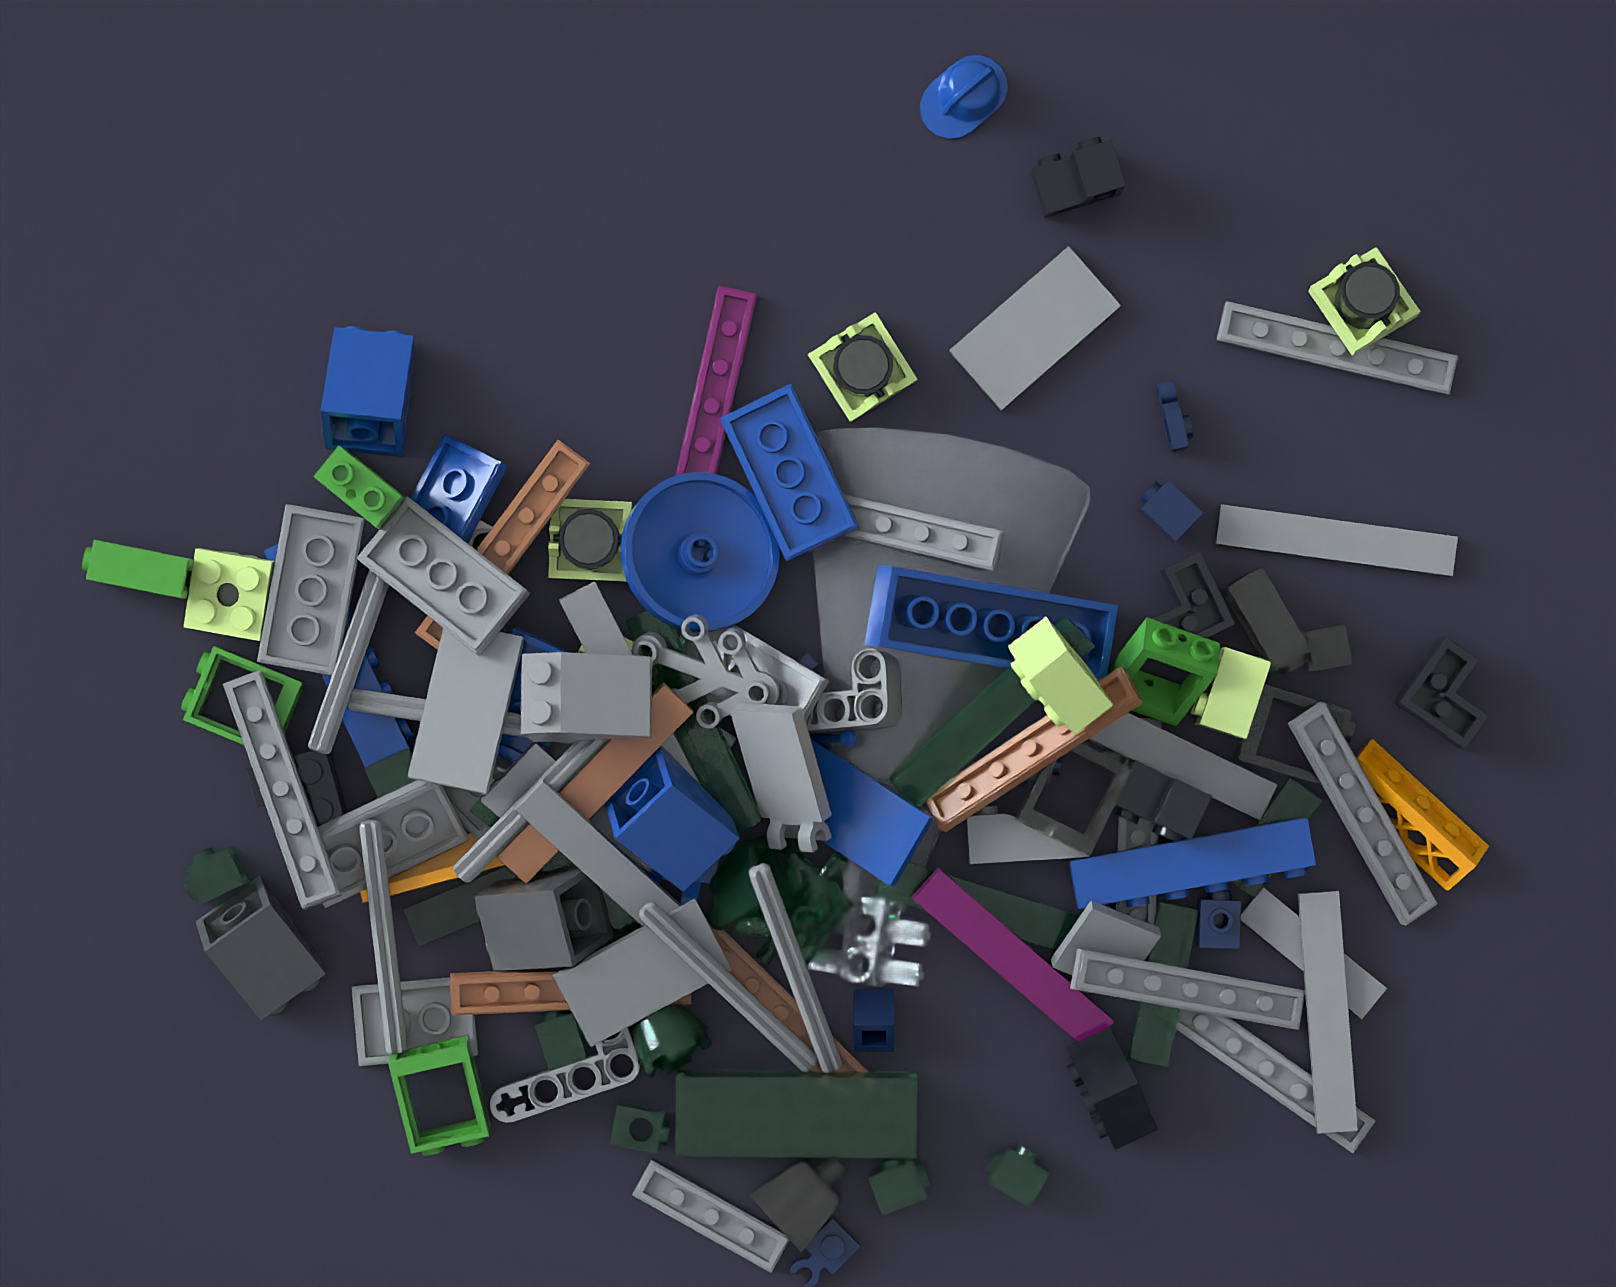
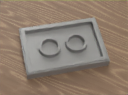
(425, 1013)

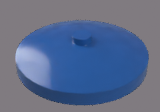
(699, 550)

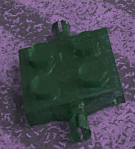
(817, 889)

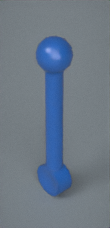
(847, 737)

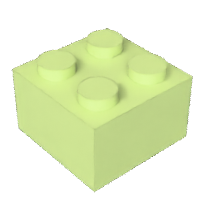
(1058, 677)
(1232, 695)

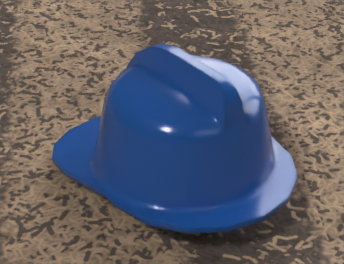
(963, 96)

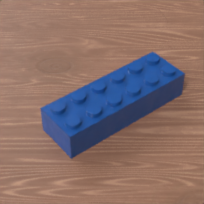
(975, 618)

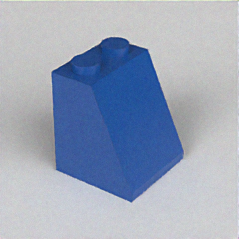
(368, 391)
(671, 820)

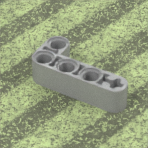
(861, 699)
(564, 1080)

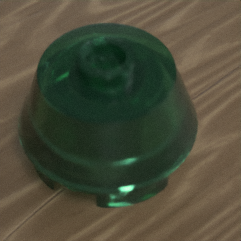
(669, 1039)

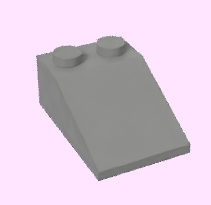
(585, 696)

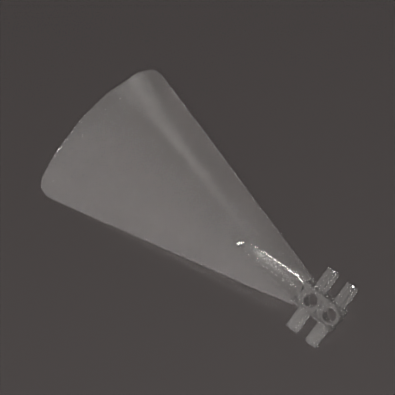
(959, 481)

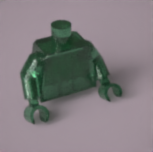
(735, 896)

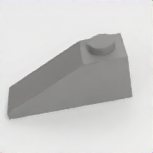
(1000, 838)

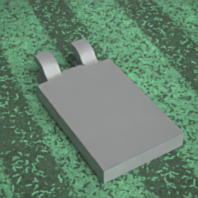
(783, 773)

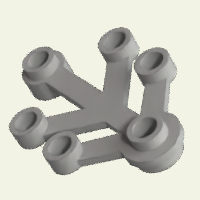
(712, 671)

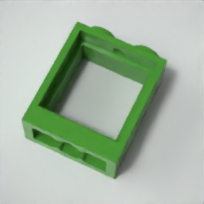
(359, 487)
(138, 569)
(1159, 641)
(209, 668)
(431, 1057)

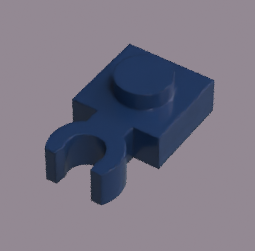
(1177, 427)
(828, 1249)

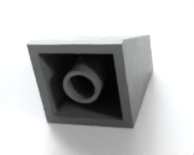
(544, 922)
(260, 949)

